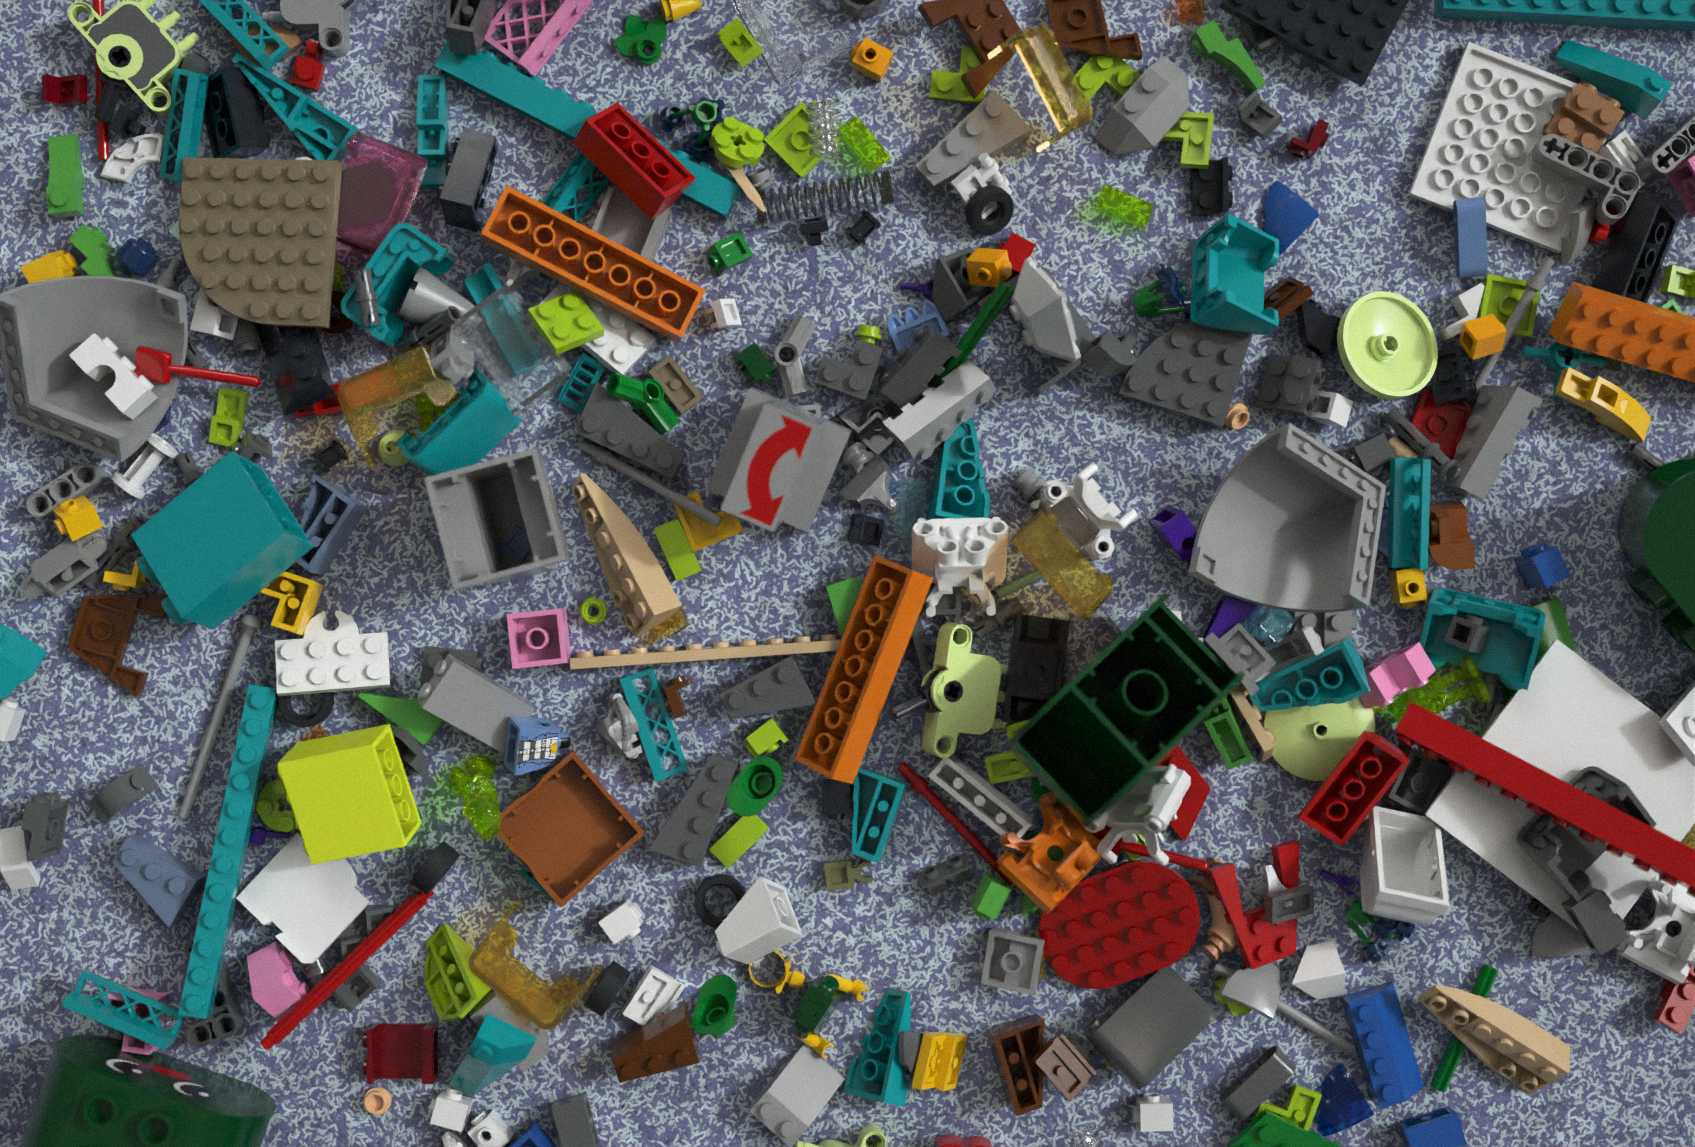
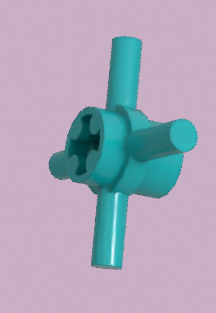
(1556, 364)

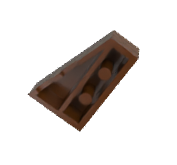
(657, 1047)
(1012, 1050)

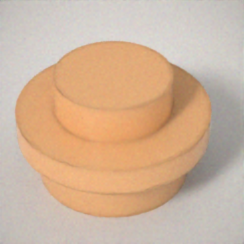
(1237, 416)
(377, 1100)

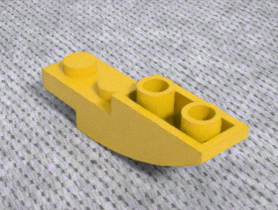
(1609, 403)

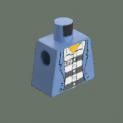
(532, 744)

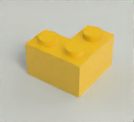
(51, 266)
(297, 601)

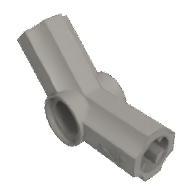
(795, 340)

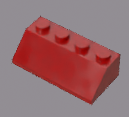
(633, 160)
(1354, 787)

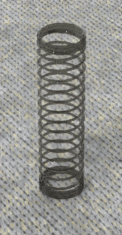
(885, 191)

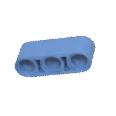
(1470, 237)

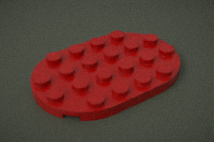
(1121, 925)

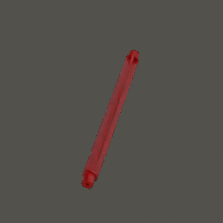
(345, 969)

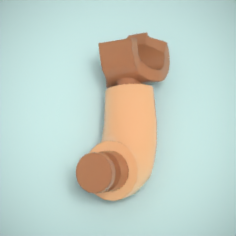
(1220, 932)

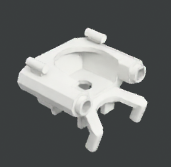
(1083, 513)
(960, 554)
(1144, 812)
(1653, 946)

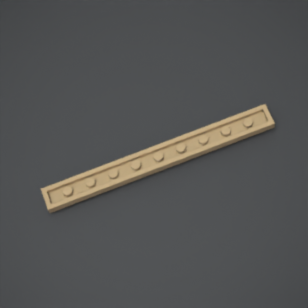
(695, 652)

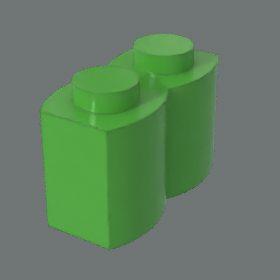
(990, 897)

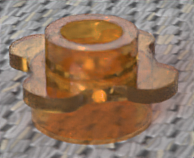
(1185, 15)

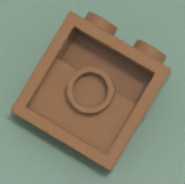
(1585, 117)

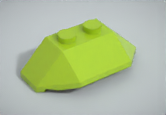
(448, 976)

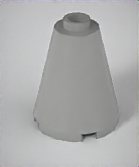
(430, 298)

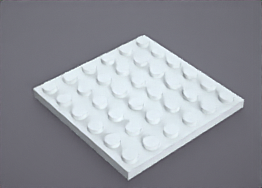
(1486, 148)

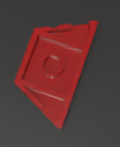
(1194, 796)

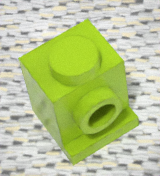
(765, 738)

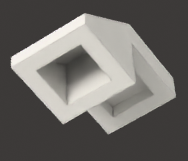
(1467, 307)
(14, 860)

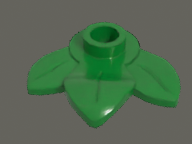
(642, 35)

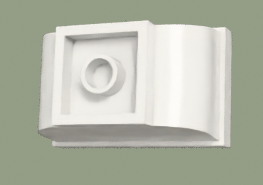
(1403, 868)

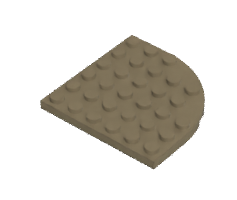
(262, 236)

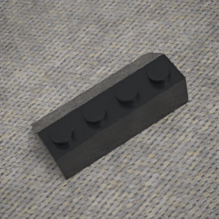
(1637, 249)
(296, 366)

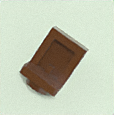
(674, 702)

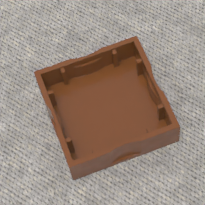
(567, 829)

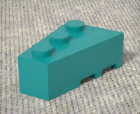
(875, 811)

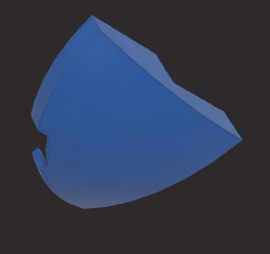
(1286, 215)

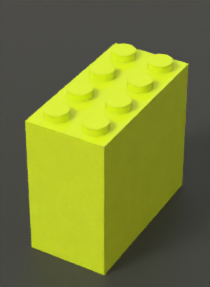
(349, 794)

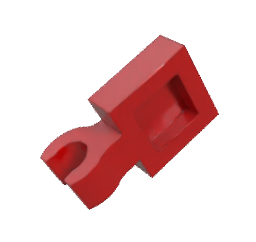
(308, 70)

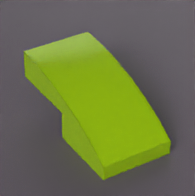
(1678, 282)
(229, 416)
(677, 549)
(738, 839)

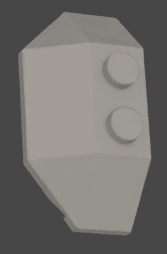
(1146, 110)

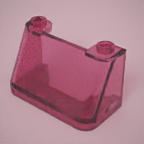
(375, 191)

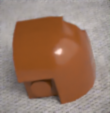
(1449, 536)

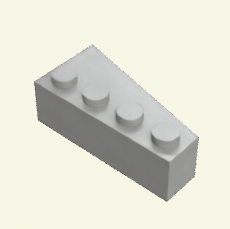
(988, 128)
(940, 411)
(1489, 438)

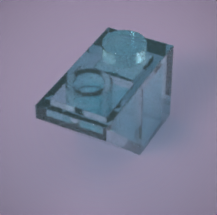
(1271, 625)

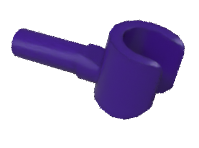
(918, 287)
(259, 834)
(1342, 882)

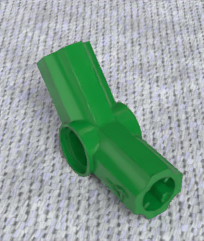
(645, 398)

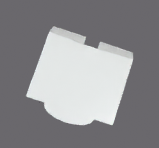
(304, 900)

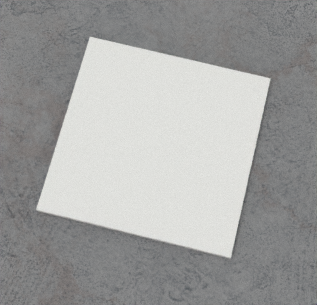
(1563, 725)

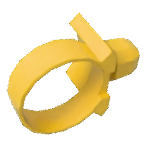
(794, 978)

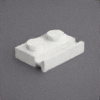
(1623, 152)
(652, 996)

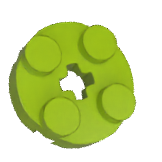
(732, 131)
(269, 807)

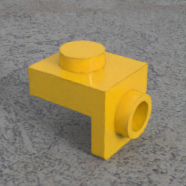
(123, 581)

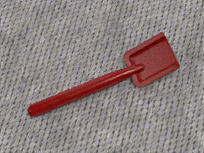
(158, 367)
(1141, 849)

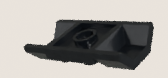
(1034, 666)

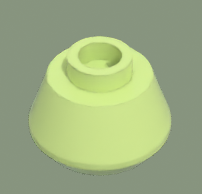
(396, 456)

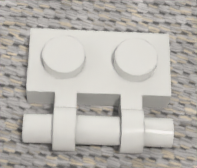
(972, 180)

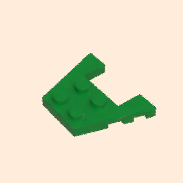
(1275, 1131)

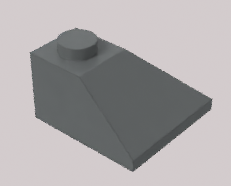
(952, 286)

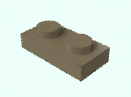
(676, 384)

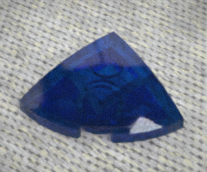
(1340, 1103)

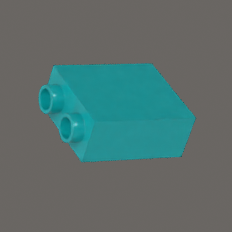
(220, 542)

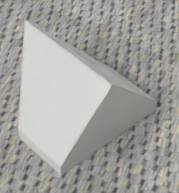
(1321, 971)

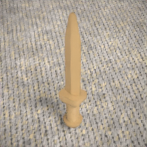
(745, 184)

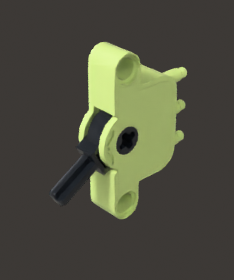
(956, 693)

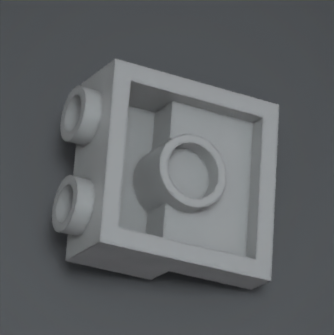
(1328, 625)
(1011, 961)

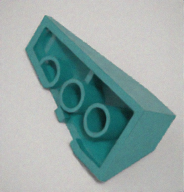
(1627, 82)
(1323, 679)
(878, 1069)

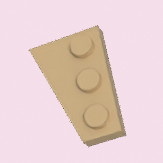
(1253, 726)

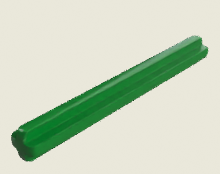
(977, 330)
(1455, 1047)

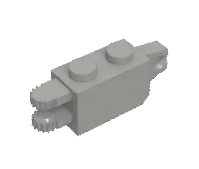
(452, 356)
(64, 566)

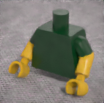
(818, 1005)

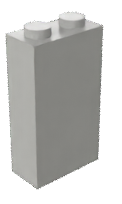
(472, 702)

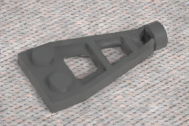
(950, 608)

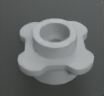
(761, 178)

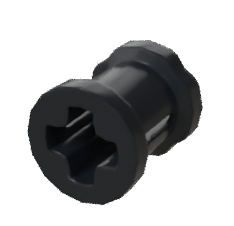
(863, 227)
(330, 455)

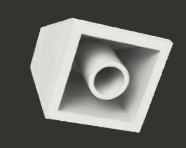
(758, 923)

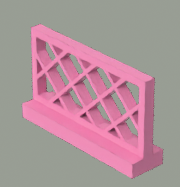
(544, 42)

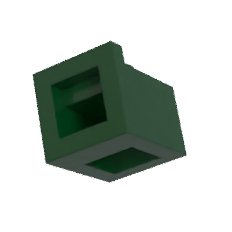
(755, 365)

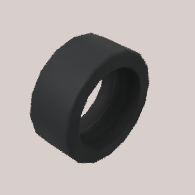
(292, 717)
(434, 868)
(719, 879)
(607, 988)

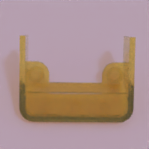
(1052, 79)
(387, 386)
(1062, 564)
(518, 984)

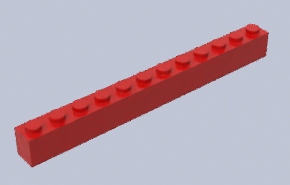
(1548, 795)

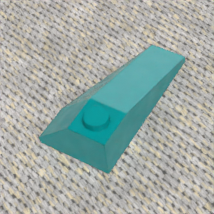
(959, 478)
(17, 659)
(490, 1055)

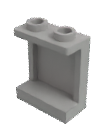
(627, 225)

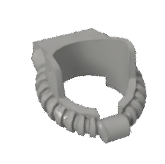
(619, 727)

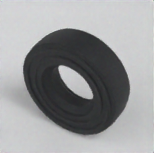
(980, 200)

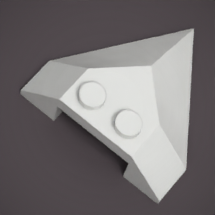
(1043, 313)

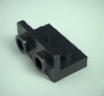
(1210, 189)
(1452, 378)

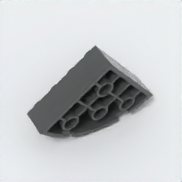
(1188, 373)

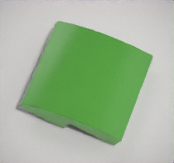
(1554, 627)

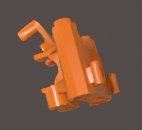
(1038, 876)

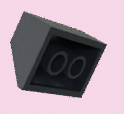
(234, 115)

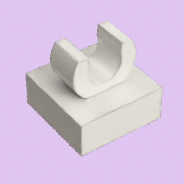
(725, 313)

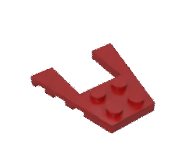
(1256, 939)

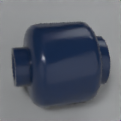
(136, 258)

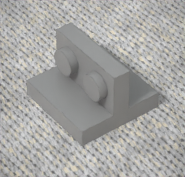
(1242, 653)

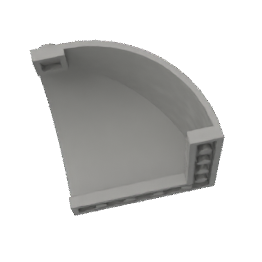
(52, 319)
(1292, 528)

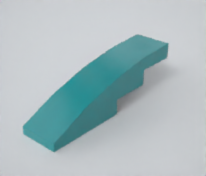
(432, 127)

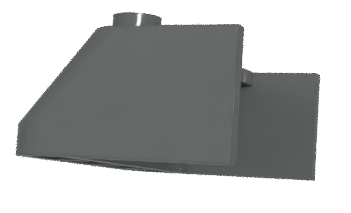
(1082, 333)

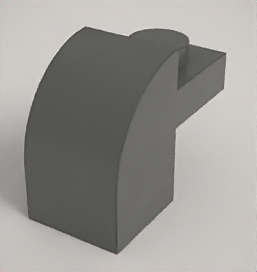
(1110, 354)
(122, 793)

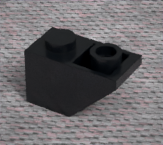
(1317, 328)

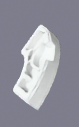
(127, 159)

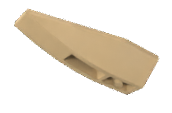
(627, 561)
(1500, 1037)

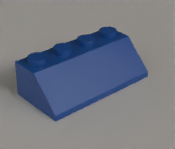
(1382, 1044)

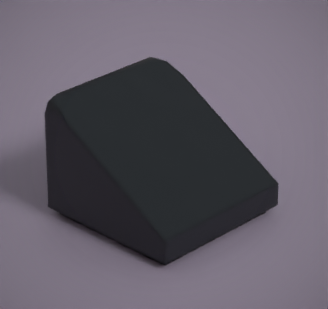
(865, 529)

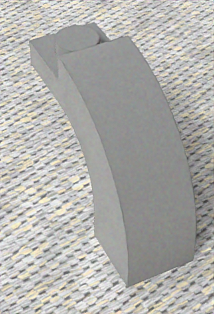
(1293, 648)

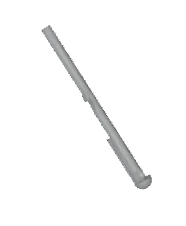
(249, 622)

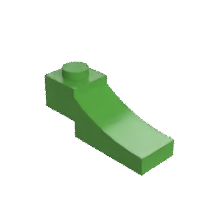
(1212, 44)
(65, 177)
(95, 247)
(1228, 734)

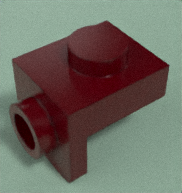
(64, 90)
(1315, 139)

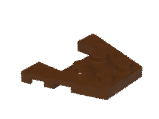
(984, 26)
(1082, 29)
(105, 630)

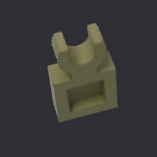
(842, 875)

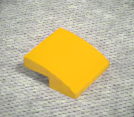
(939, 1061)

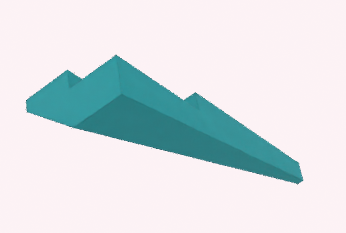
(314, 125)

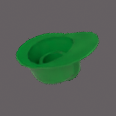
(755, 786)
(715, 1007)

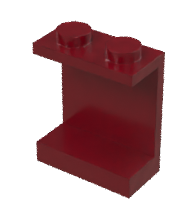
(401, 1051)

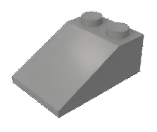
(796, 1094)

